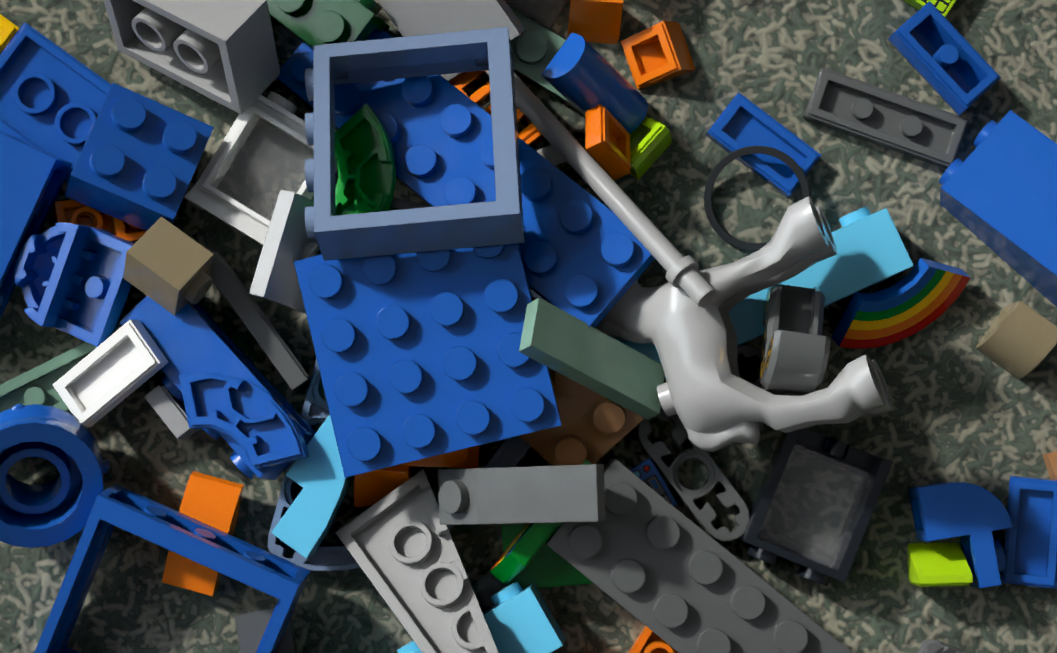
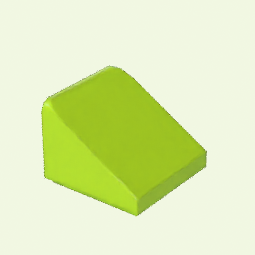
(937, 565)

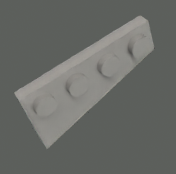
(419, 570)

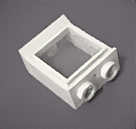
(253, 163)

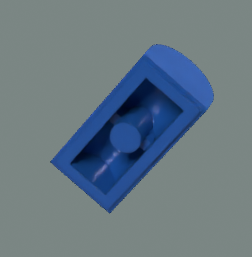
(944, 58)
(591, 80)

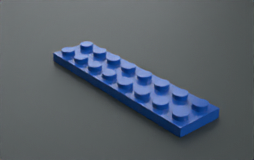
(443, 152)

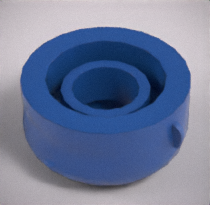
(57, 509)

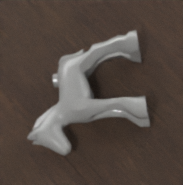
(701, 345)

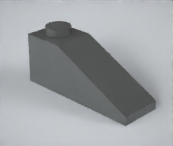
(522, 495)

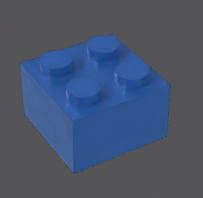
(137, 159)

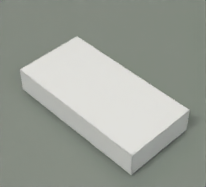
(110, 373)

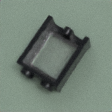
(815, 504)

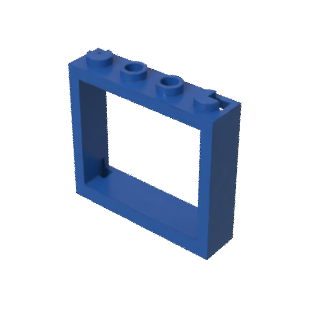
(180, 535)

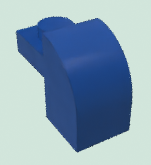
(967, 513)

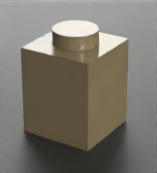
(169, 266)

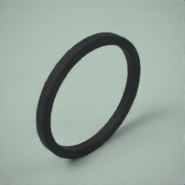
(720, 166)

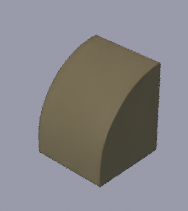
(1018, 339)

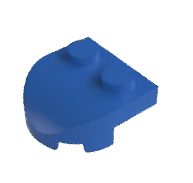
(74, 280)

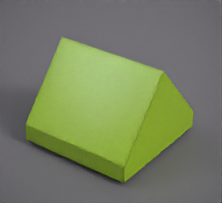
(647, 145)

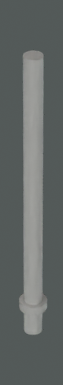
(680, 269)

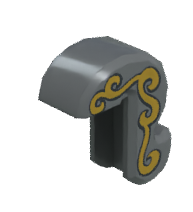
(793, 344)

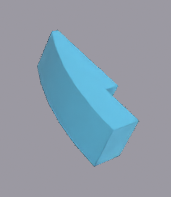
(320, 499)

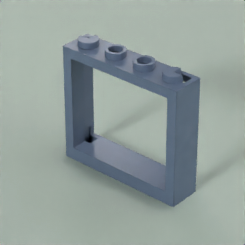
(416, 228)

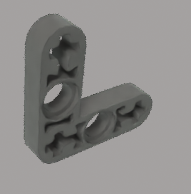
(678, 435)

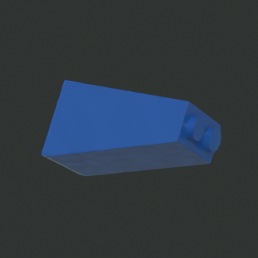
(1010, 198)

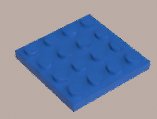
(424, 353)

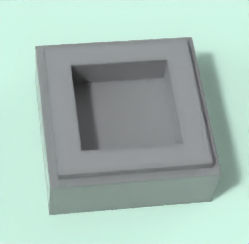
(170, 411)

